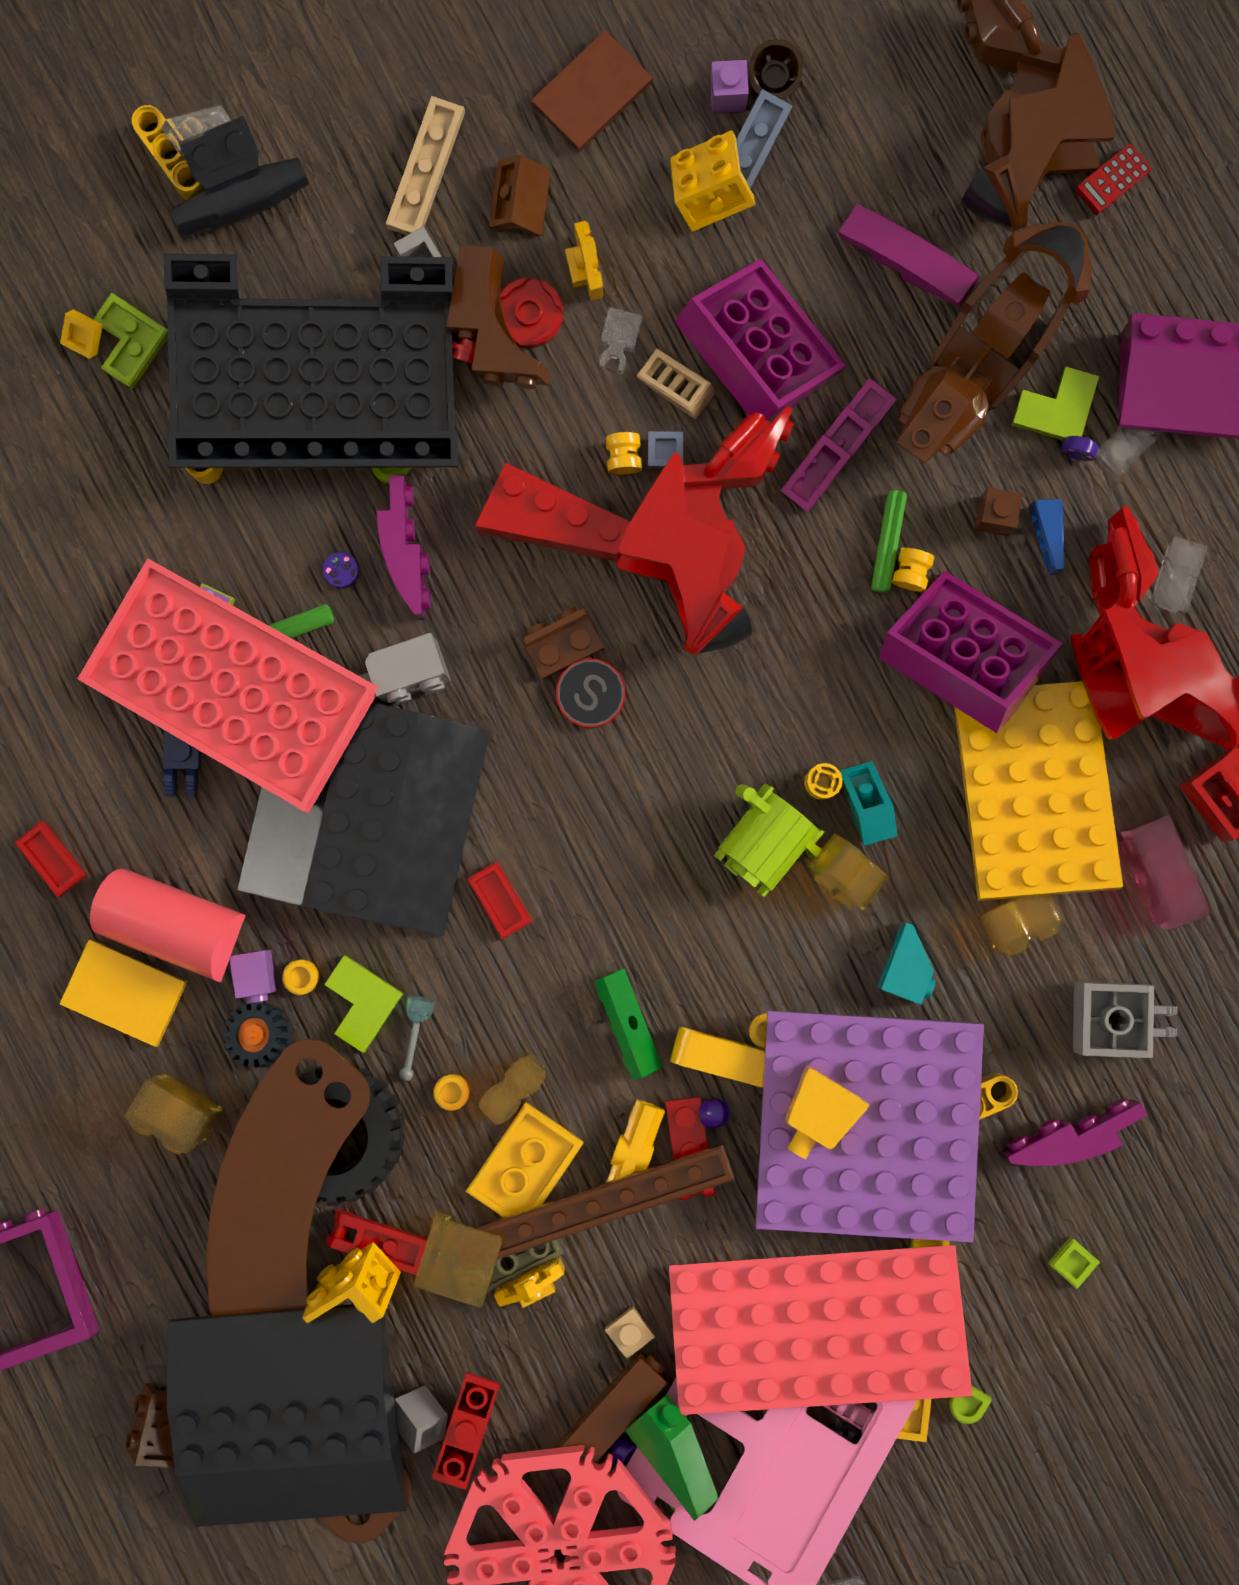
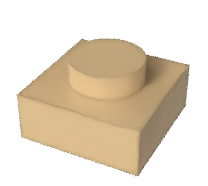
(629, 1332)

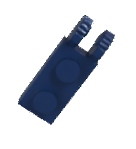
(180, 756)

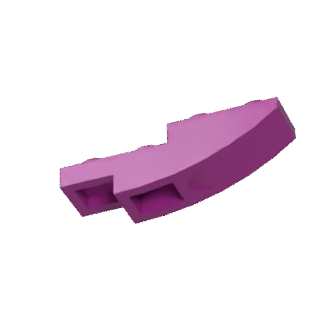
(404, 560)
(1062, 1144)

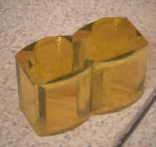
(847, 872)
(1019, 921)
(506, 1094)

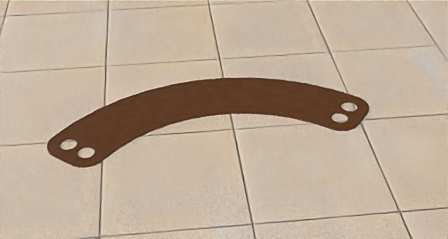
(270, 1196)

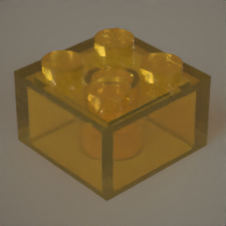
(173, 1114)

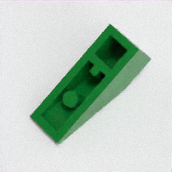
(675, 1454)

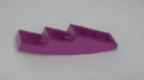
(909, 255)
(838, 444)

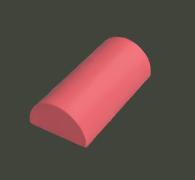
(166, 922)

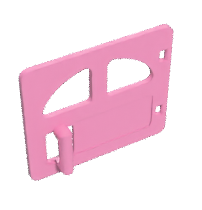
(788, 1490)

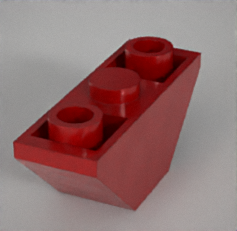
(466, 1430)

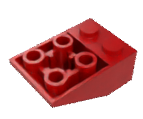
(1216, 794)

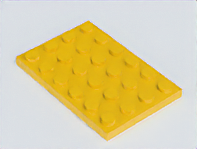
(1040, 798)

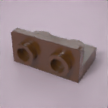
(562, 642)
(150, 1439)

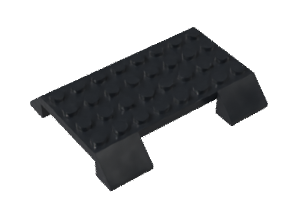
(310, 375)

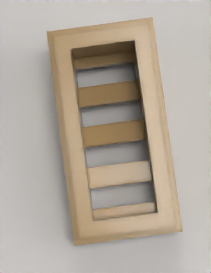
(698, 401)

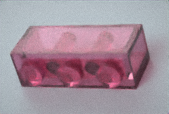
(1164, 873)

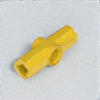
(635, 1146)

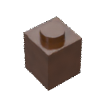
(998, 511)

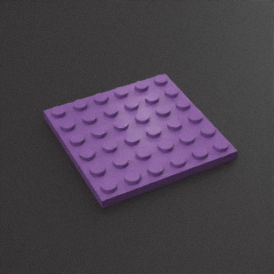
(910, 1154)

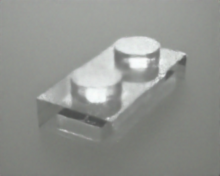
(193, 123)
(1124, 449)
(1178, 575)

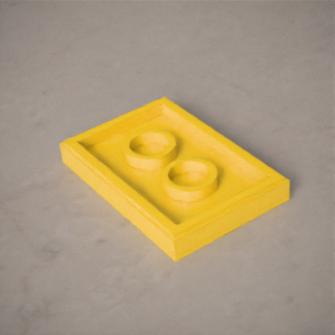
(123, 992)
(524, 1163)

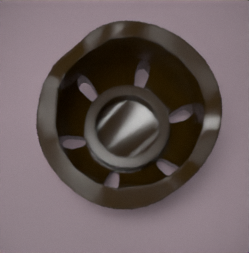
(775, 74)

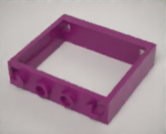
(70, 1281)

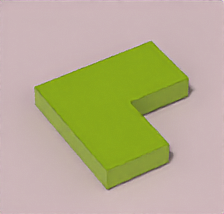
(138, 336)
(1058, 416)
(371, 998)

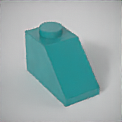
(869, 803)
(908, 968)

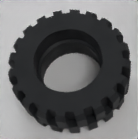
(382, 1147)

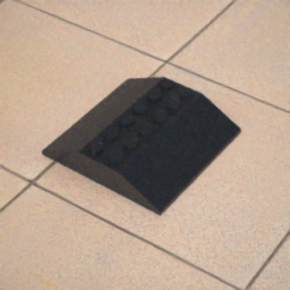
(383, 828)
(283, 1416)

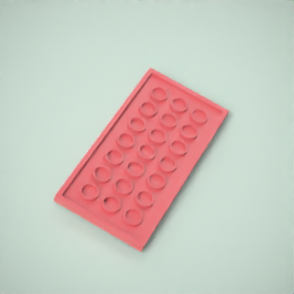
(228, 685)
(819, 1330)

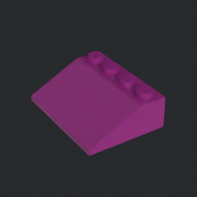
(759, 341)
(1179, 376)
(969, 651)

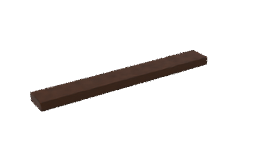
(612, 1200)

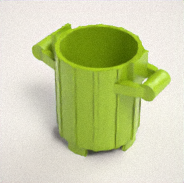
(767, 839)

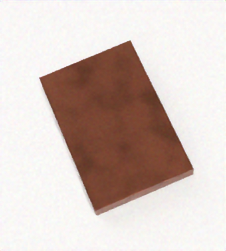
(592, 91)

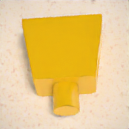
(821, 1112)

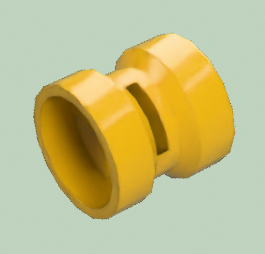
(623, 453)
(913, 569)
(818, 784)

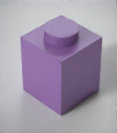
(729, 86)
(253, 975)

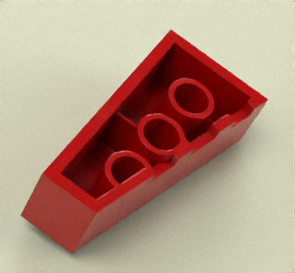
(545, 515)

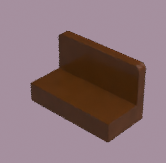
(519, 195)

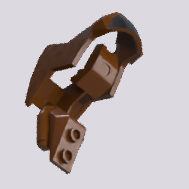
(1040, 122)
(951, 399)

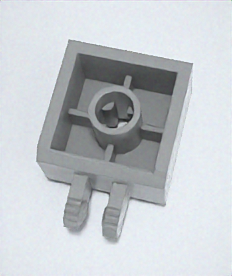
(407, 669)
(1135, 1028)

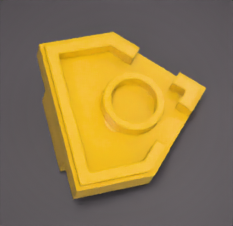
(584, 262)
(531, 1285)

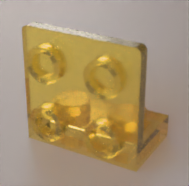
(458, 1260)

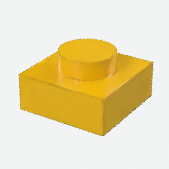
(81, 334)

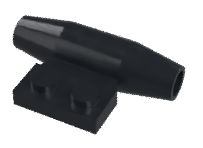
(234, 184)

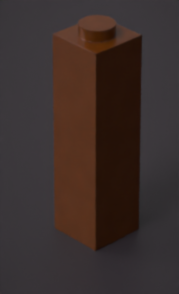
(617, 1406)

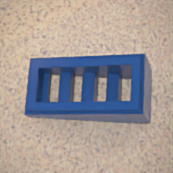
(1049, 529)

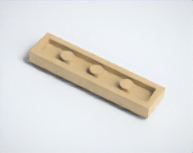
(425, 166)

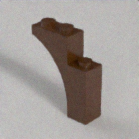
(479, 317)

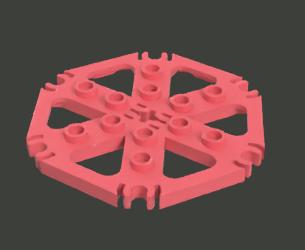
(569, 1531)

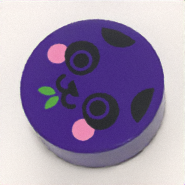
(1080, 448)
(341, 570)

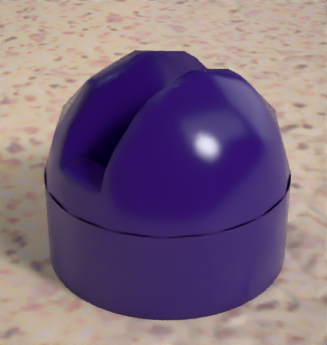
(714, 1113)
(622, 1450)

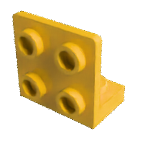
(710, 182)
(363, 1277)

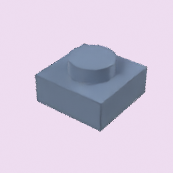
(662, 446)

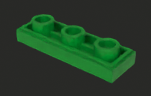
(628, 1024)

